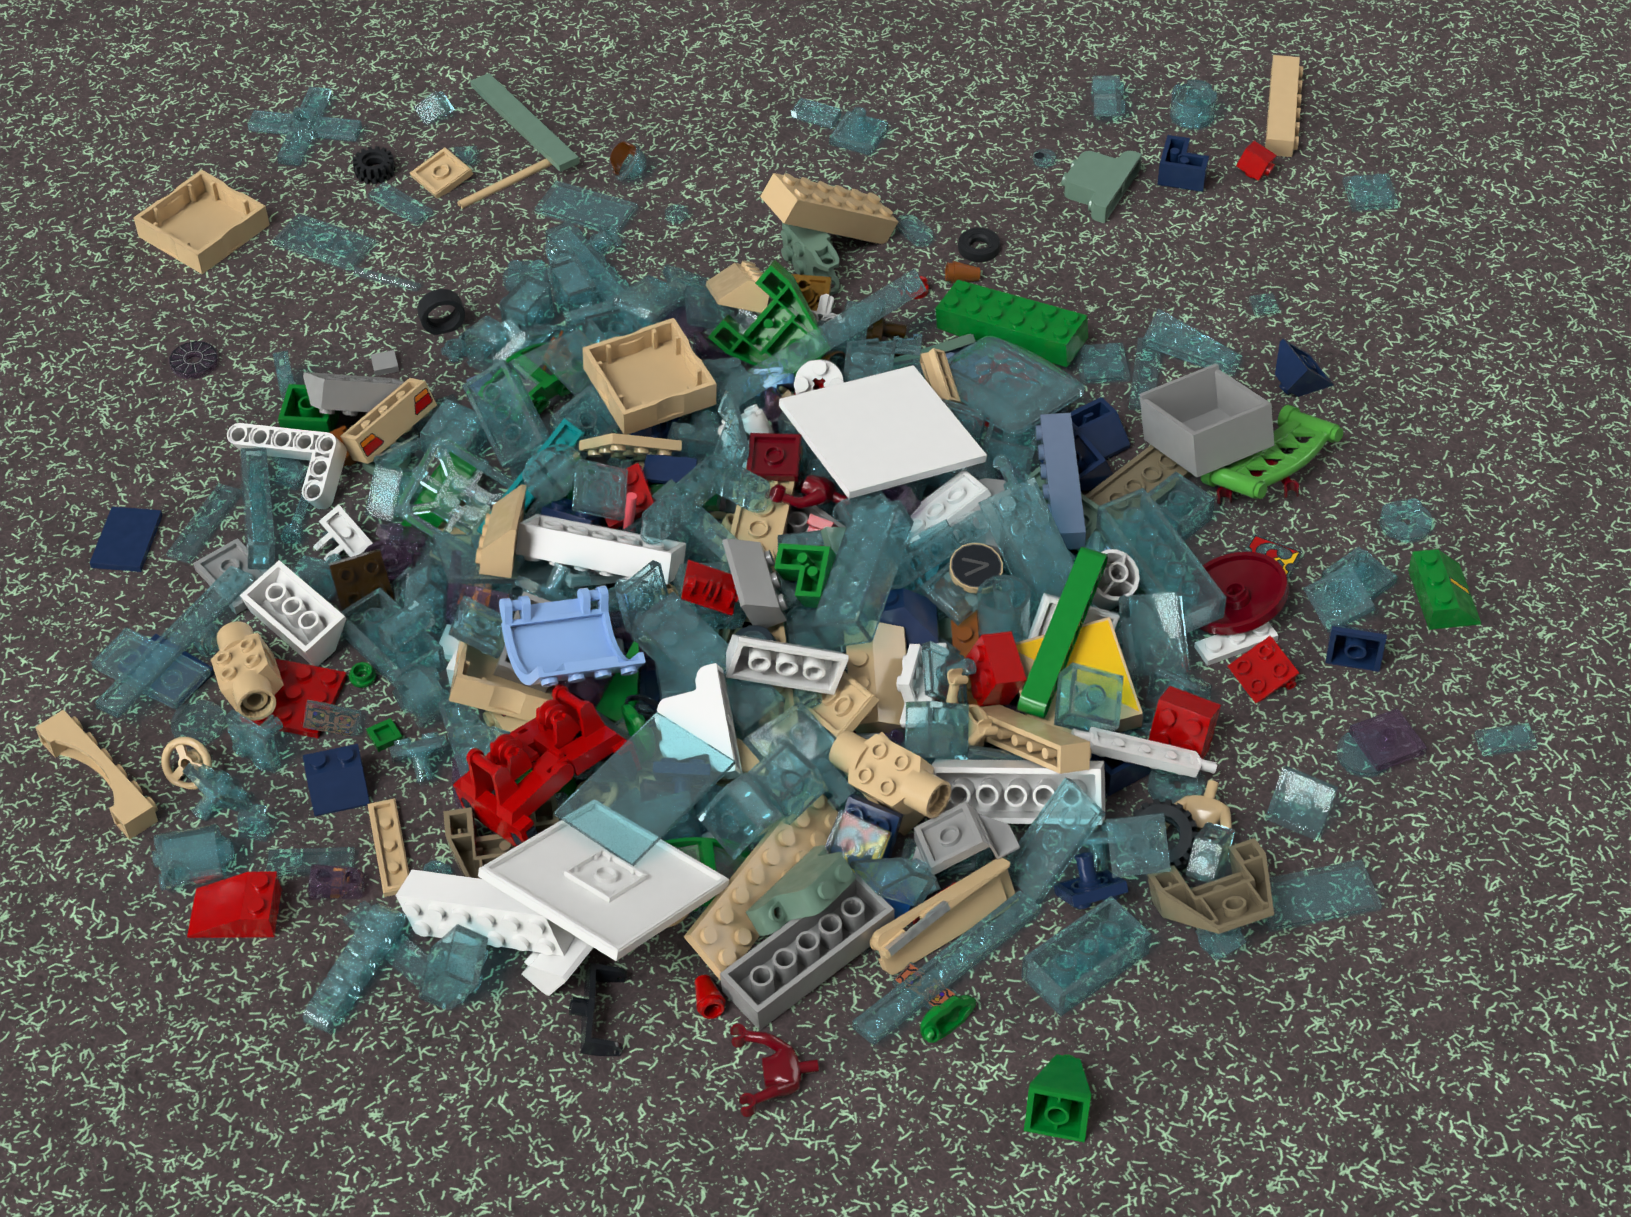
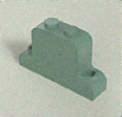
(1100, 181)
(802, 891)

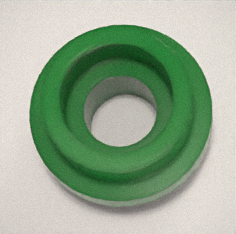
(362, 669)

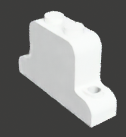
(707, 714)

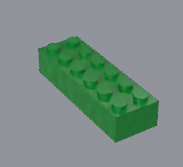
(1036, 326)

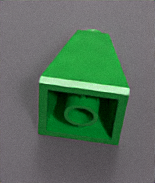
(1059, 1100)

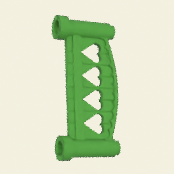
(1291, 424)

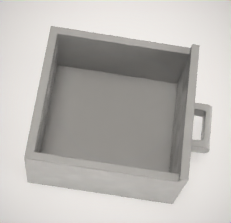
(1206, 420)

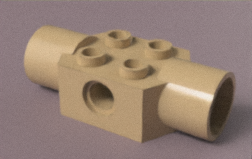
(246, 671)
(890, 774)

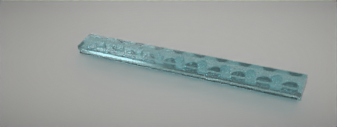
(824, 337)

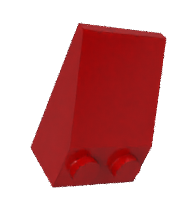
(237, 907)

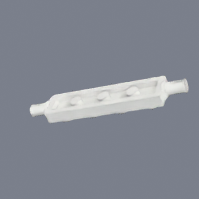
(1145, 752)

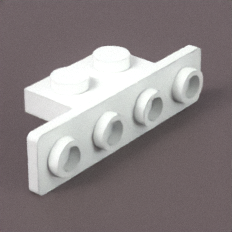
(911, 680)

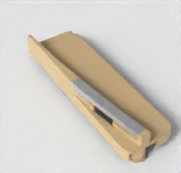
(943, 917)

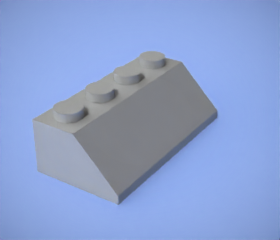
(347, 392)

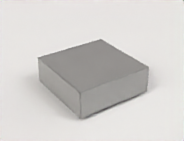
(384, 363)

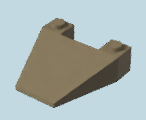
(473, 851)
(1222, 902)

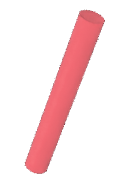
(630, 508)

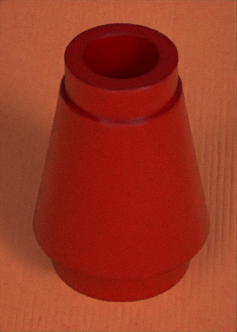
(708, 997)

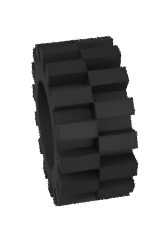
(374, 173)

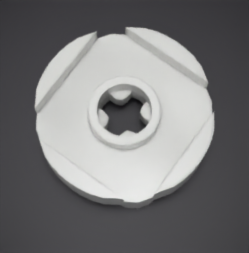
(816, 369)

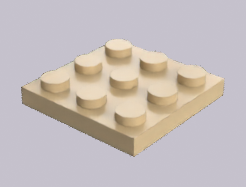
(625, 446)

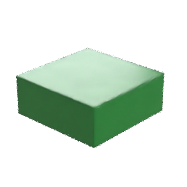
(384, 734)

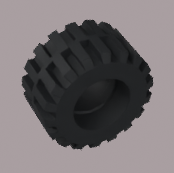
(1182, 821)

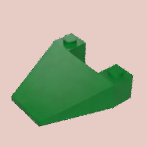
(775, 328)

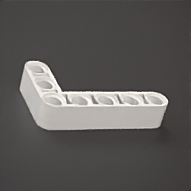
(318, 454)

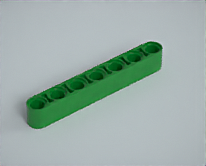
(1062, 632)

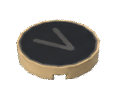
(973, 565)

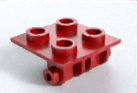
(709, 588)
(1264, 670)

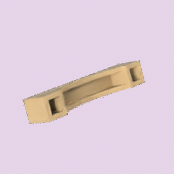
(66, 737)

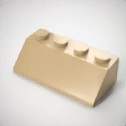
(737, 287)
(500, 534)
(876, 669)

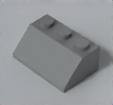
(756, 582)

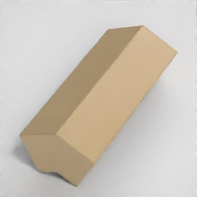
(938, 374)

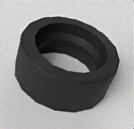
(438, 298)

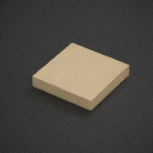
(441, 173)

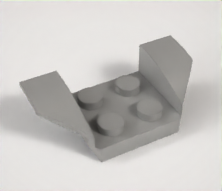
(959, 835)

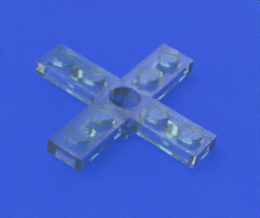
(304, 125)

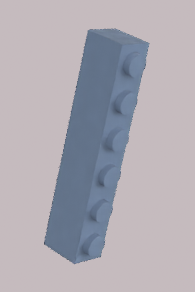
(1061, 477)

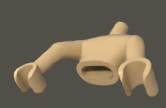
(979, 724)
(1206, 808)

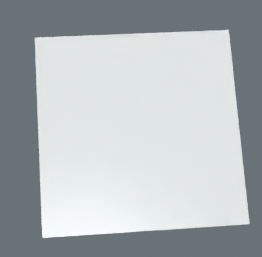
(882, 431)
(599, 893)

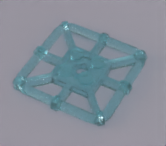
(453, 488)

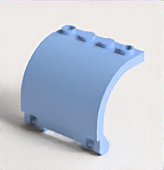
(564, 639)

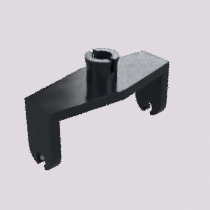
(585, 1008)

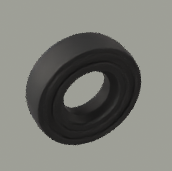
(979, 234)

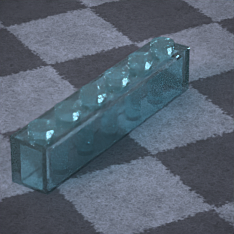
(257, 508)

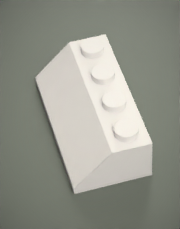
(295, 613)
(784, 664)
(551, 970)

